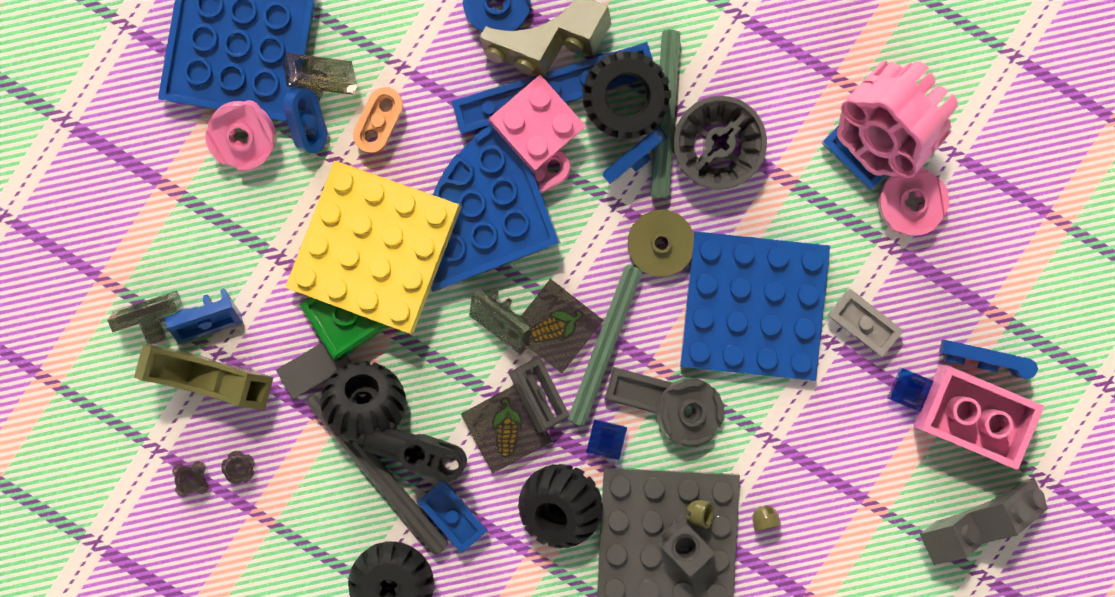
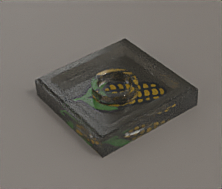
(559, 325)
(504, 429)

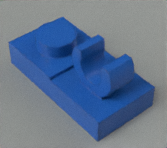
(204, 320)

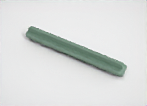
(663, 152)
(605, 345)

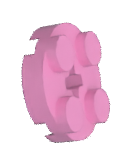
(247, 117)
(928, 214)

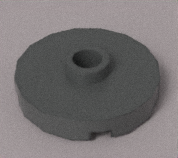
(705, 416)

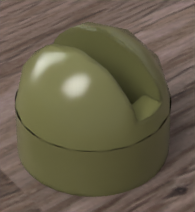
(701, 513)
(765, 518)

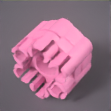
(893, 122)

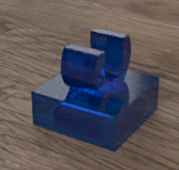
(910, 389)
(606, 439)

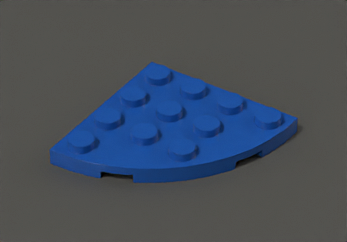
(500, 210)

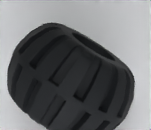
(362, 400)
(560, 506)
(391, 563)

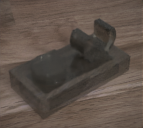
(500, 320)

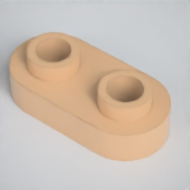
(377, 120)

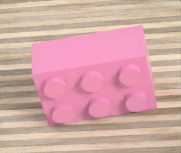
(979, 416)

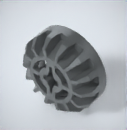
(740, 120)

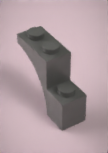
(994, 520)

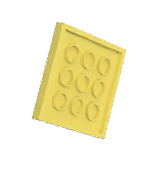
(373, 247)

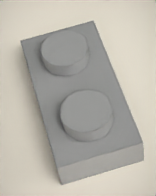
(865, 322)

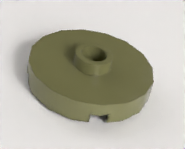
(650, 258)

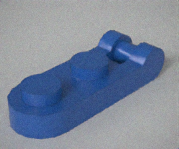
(988, 359)

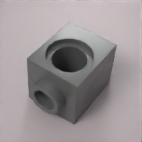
(690, 561)

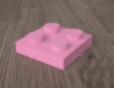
(536, 123)

